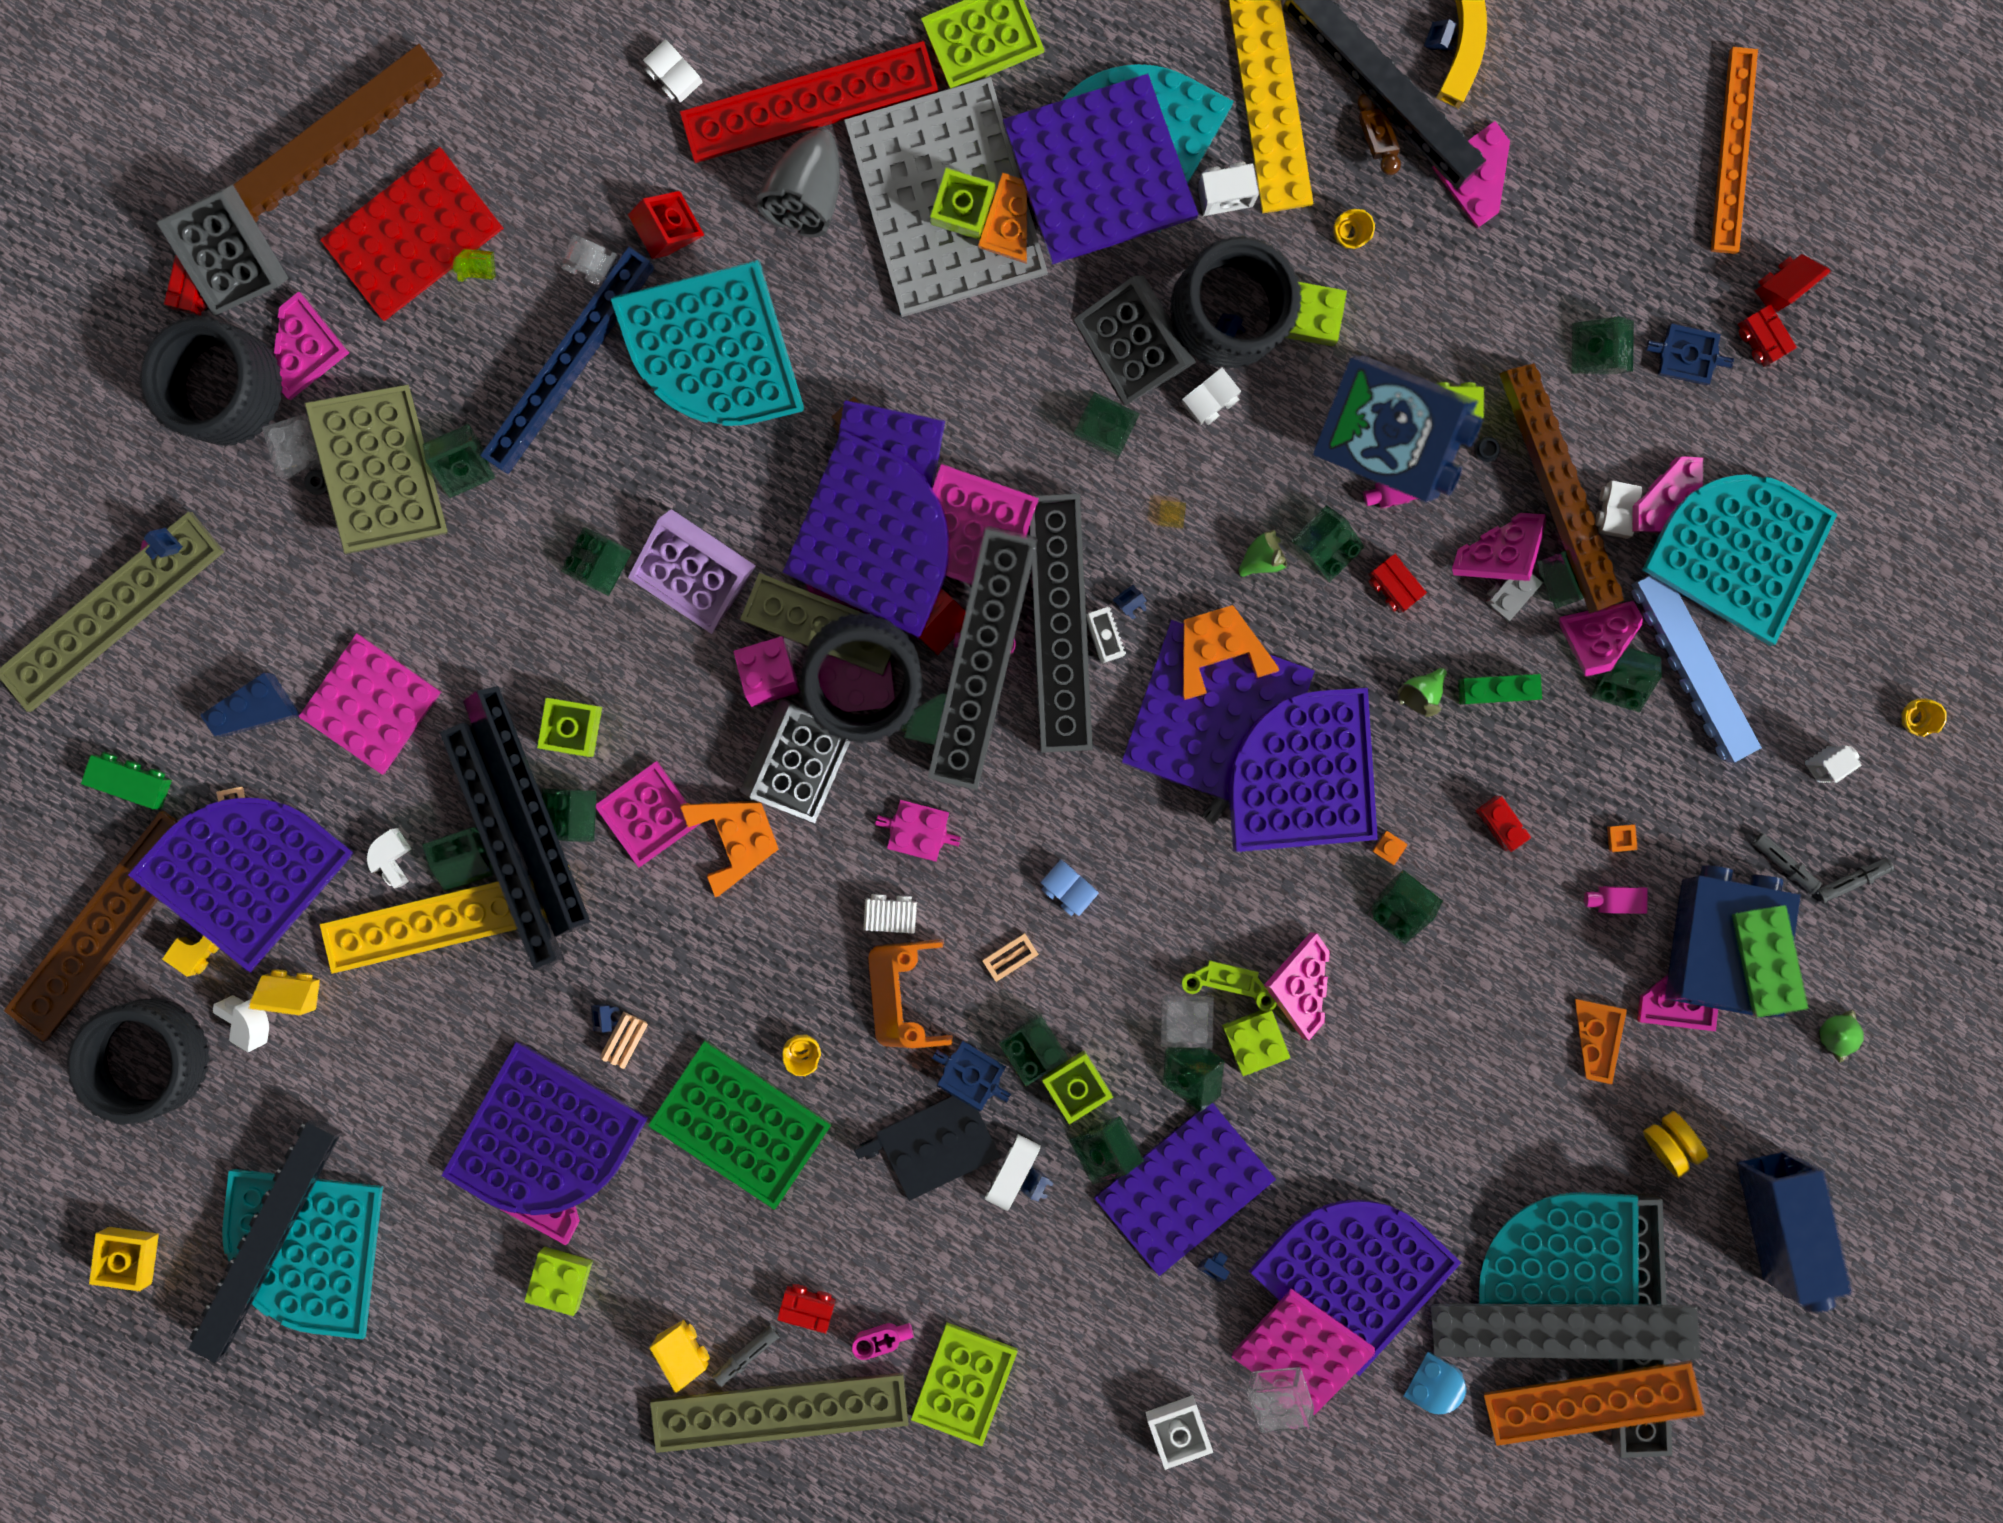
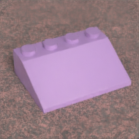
(691, 569)

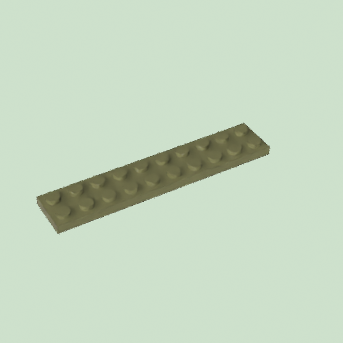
(107, 615)
(779, 1412)

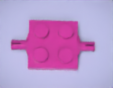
(918, 830)

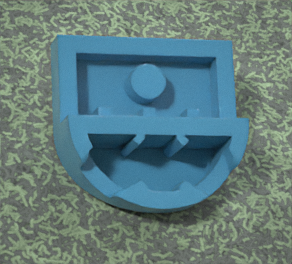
(1437, 1386)

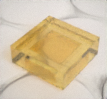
(1171, 514)

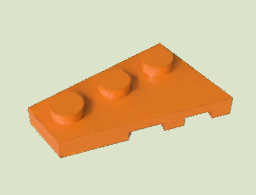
(1007, 221)
(1600, 1038)

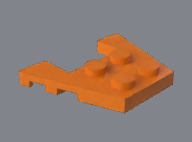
(1216, 638)
(744, 835)

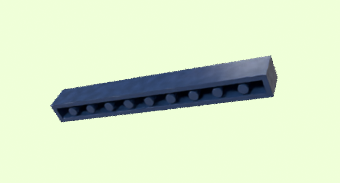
(566, 363)

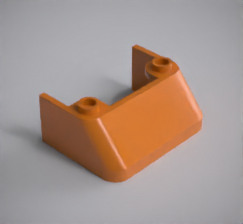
(884, 965)

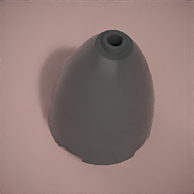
(803, 183)

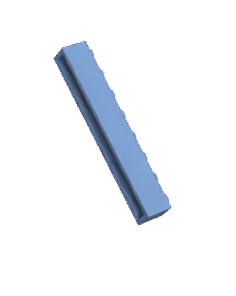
(1697, 669)

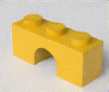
(190, 956)

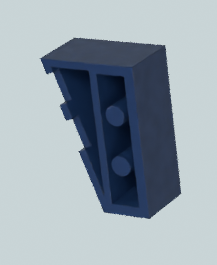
(250, 707)

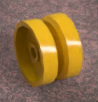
(1675, 1144)

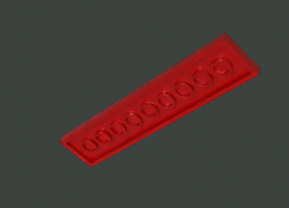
(809, 102)

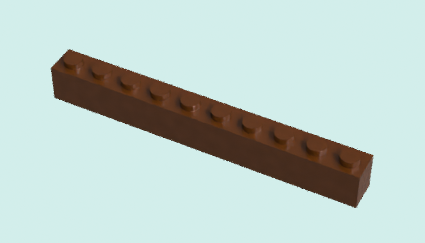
(338, 131)

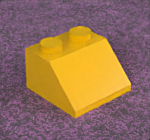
(286, 993)
(680, 1354)

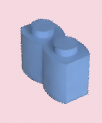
(1069, 888)

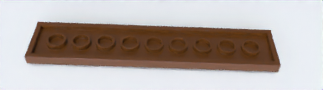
(1561, 487)
(88, 942)

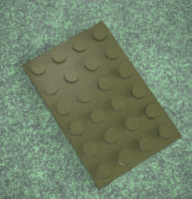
(375, 469)

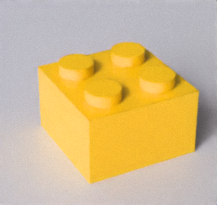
(123, 1258)

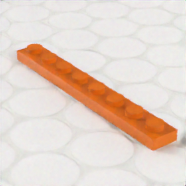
(1734, 150)

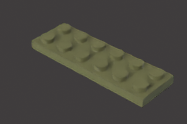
(801, 614)

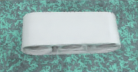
(1013, 1173)

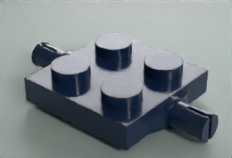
(1689, 354)
(971, 1076)

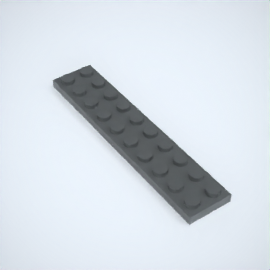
(1566, 1331)

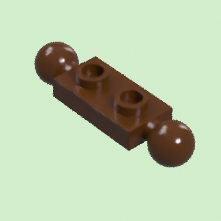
(1379, 136)

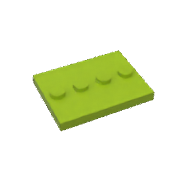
(981, 38)
(964, 1384)

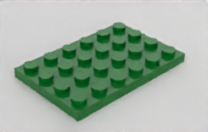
(740, 1124)

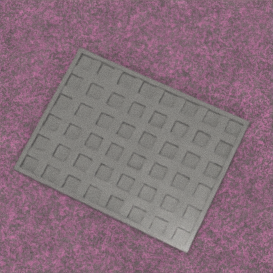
(902, 167)

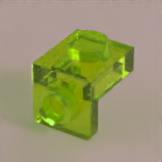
(474, 265)

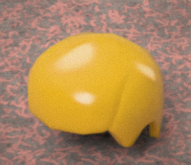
(1363, 226)
(1932, 717)
(792, 1059)

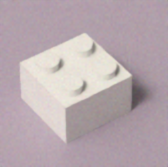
(1227, 188)
(1179, 1432)

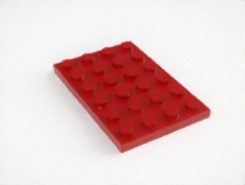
(411, 233)

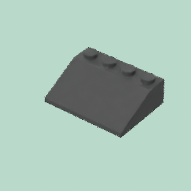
(223, 250)
(1134, 339)
(794, 763)

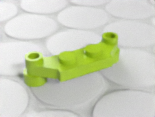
(1229, 979)

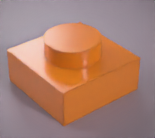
(1622, 838)
(1389, 847)

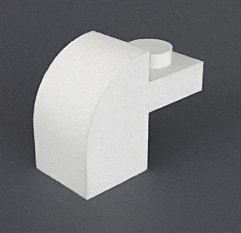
(383, 855)
(248, 1025)

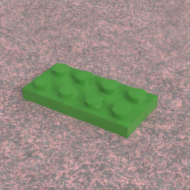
(1769, 961)

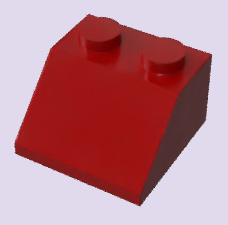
(665, 223)
(1790, 282)
(943, 622)

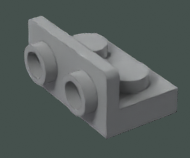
(1511, 595)

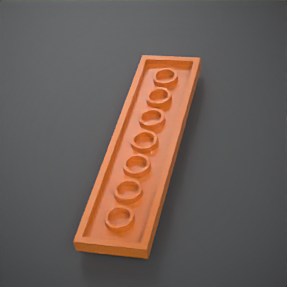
(1594, 1403)

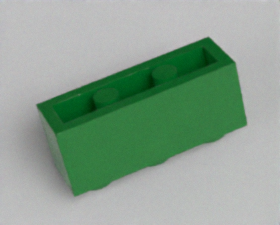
(1500, 689)
(126, 780)

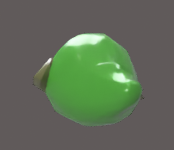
(1263, 556)
(1423, 693)
(1842, 1035)

